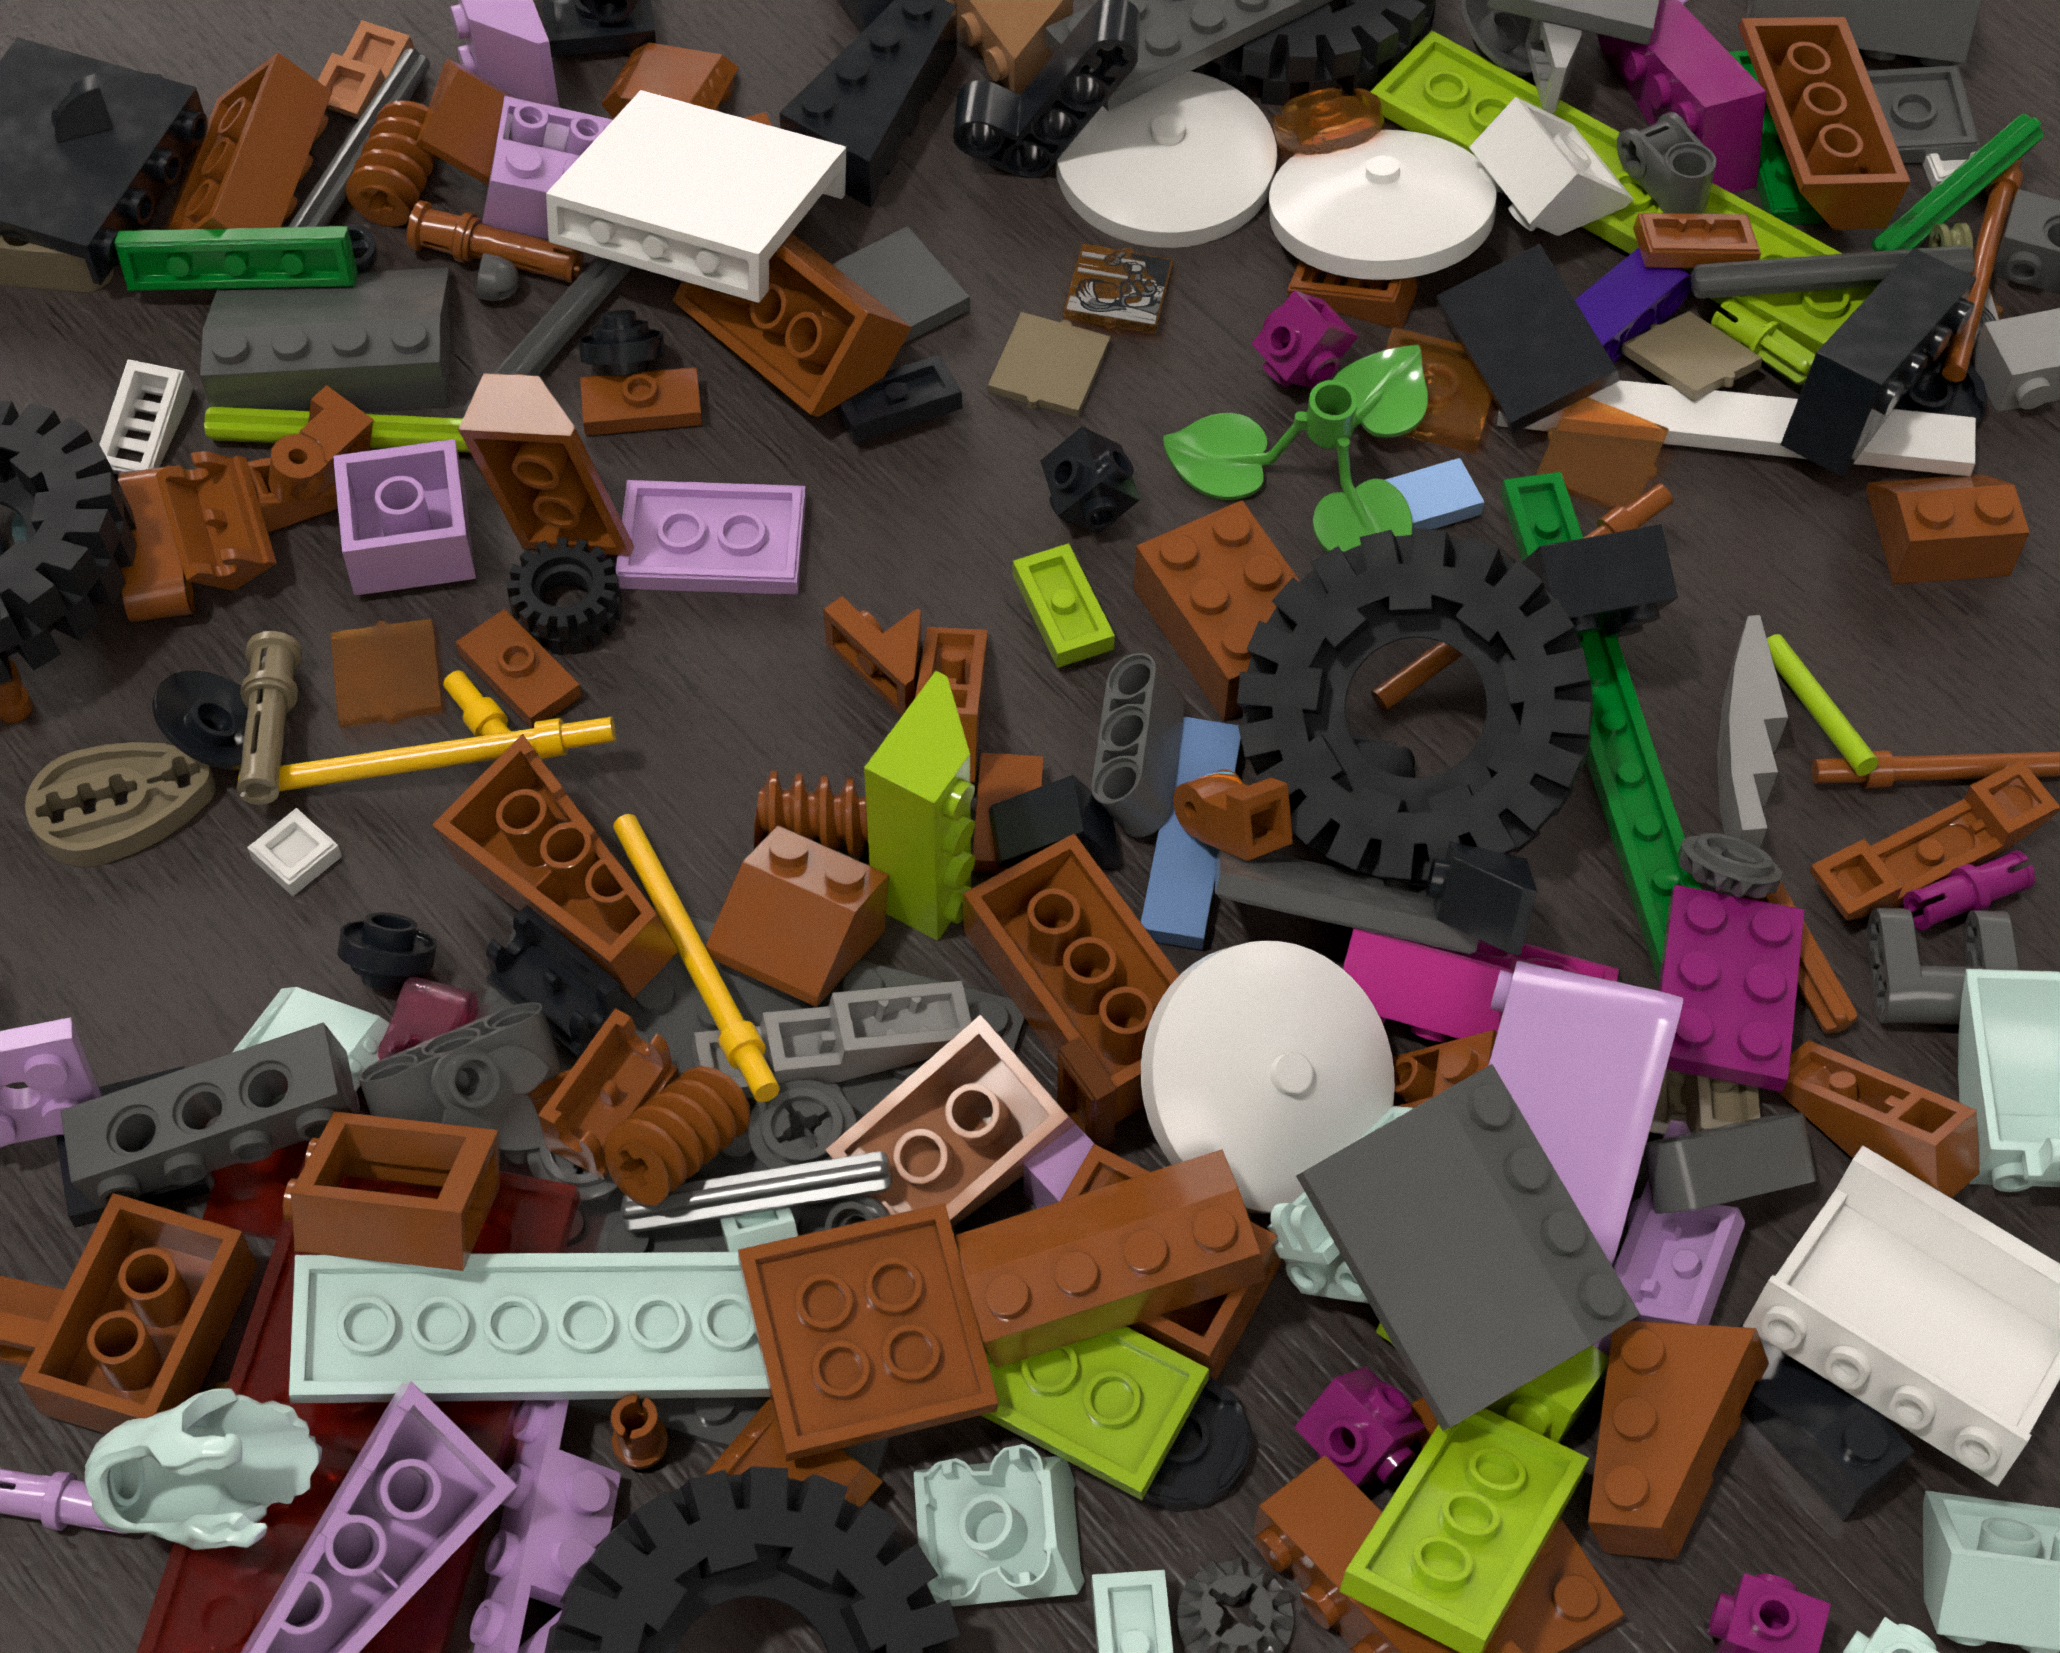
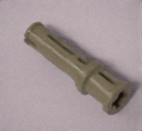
(268, 696)

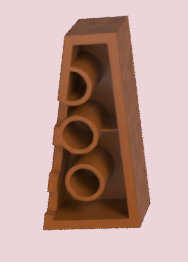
(539, 851)
(1314, 1534)

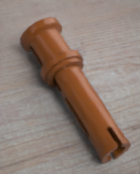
(469, 238)

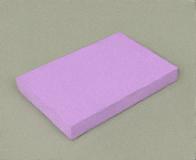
(713, 537)

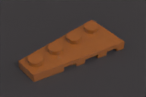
(1562, 1595)

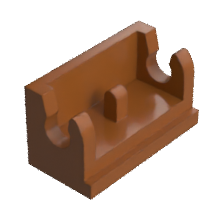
(216, 520)
(604, 1089)

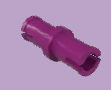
(1969, 889)

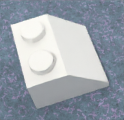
(1546, 170)

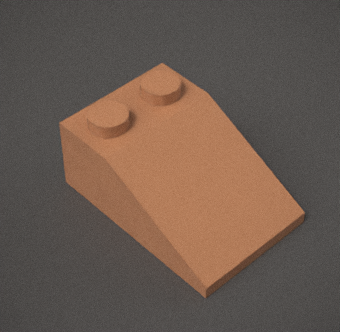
(958, 1126)

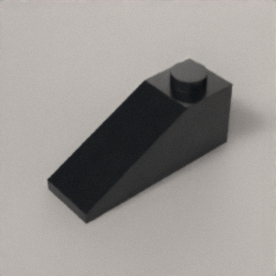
(1825, 1433)

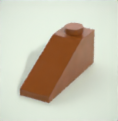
(962, 658)
(1886, 1114)

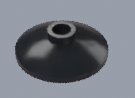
(202, 717)

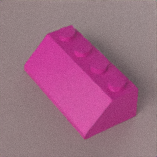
(1443, 988)

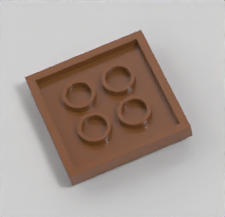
(866, 1331)

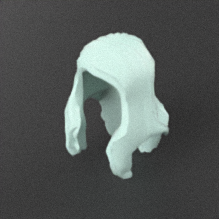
(202, 1470)

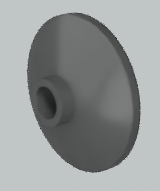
(1498, 35)

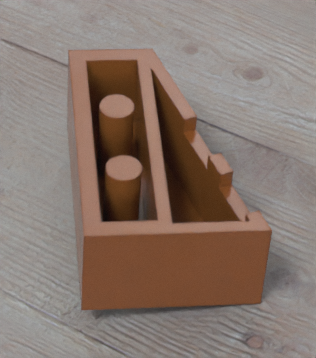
(1662, 1428)

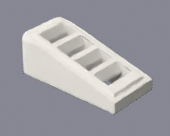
(135, 382)

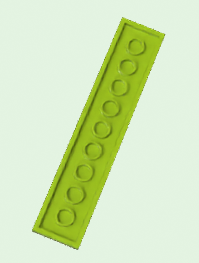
(1459, 94)

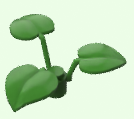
(1381, 391)

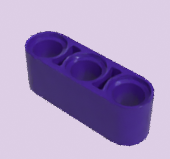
(1631, 300)

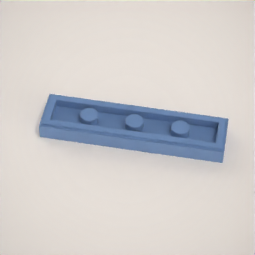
(1182, 865)

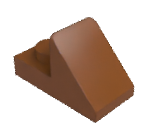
(882, 659)

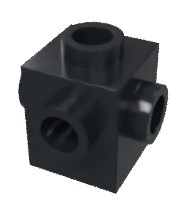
(1089, 480)

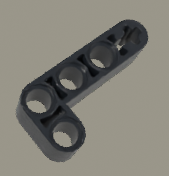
(1035, 128)

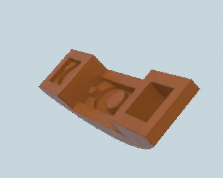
(1970, 832)

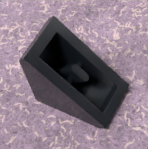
(1048, 815)

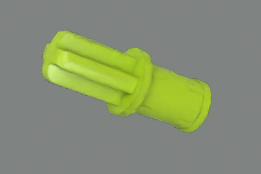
(1765, 340)

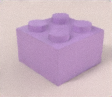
(403, 517)

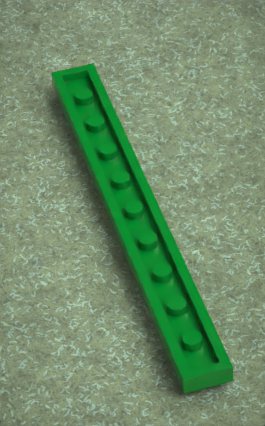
(1620, 747)

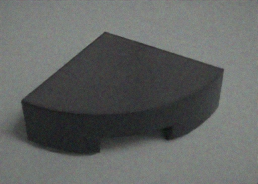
(81, 111)

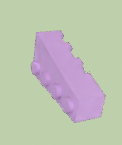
(384, 1533)

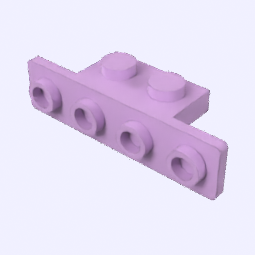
(1677, 1259)
(545, 1527)

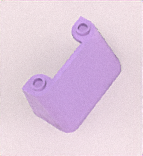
(1587, 1078)

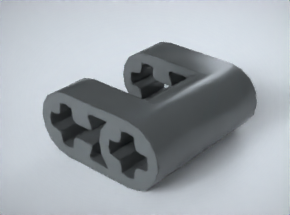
(1930, 993)

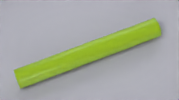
(1821, 707)

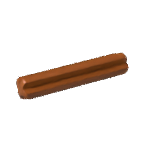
(1816, 978)

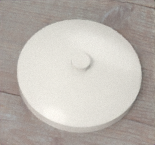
(1172, 164)
(1383, 207)
(1265, 1060)

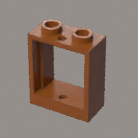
(387, 1224)

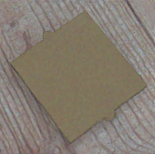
(1691, 355)
(1049, 364)

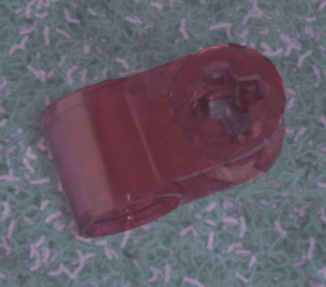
(426, 1011)

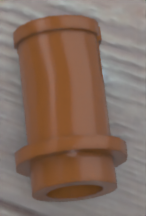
(638, 1434)

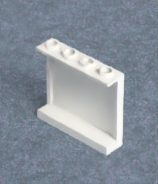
(692, 193)
(1921, 1314)

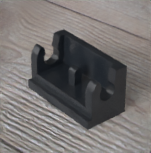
(552, 971)

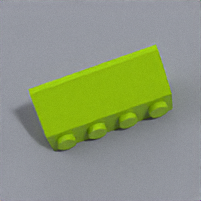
(922, 812)

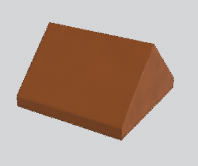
(463, 120)

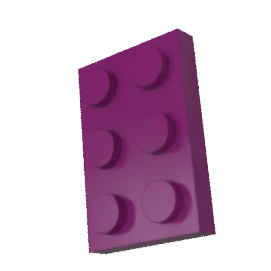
(1737, 982)

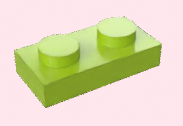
(1063, 605)

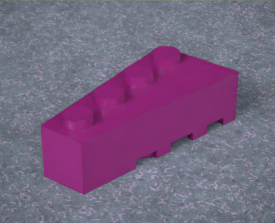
(1701, 82)

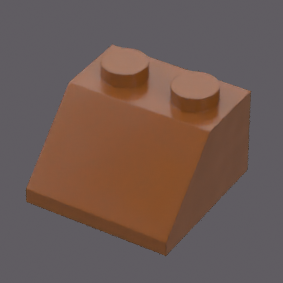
(1948, 527)
(799, 916)

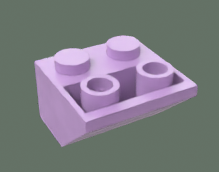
(529, 157)

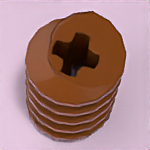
(391, 166)
(813, 813)
(675, 1134)

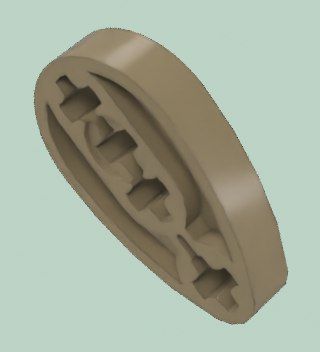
(100, 772)

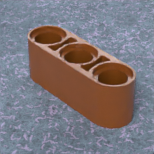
(156, 580)

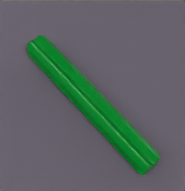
(1961, 185)

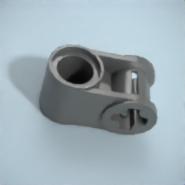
(1669, 164)

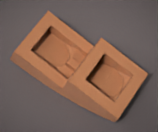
(362, 67)

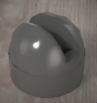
(496, 278)

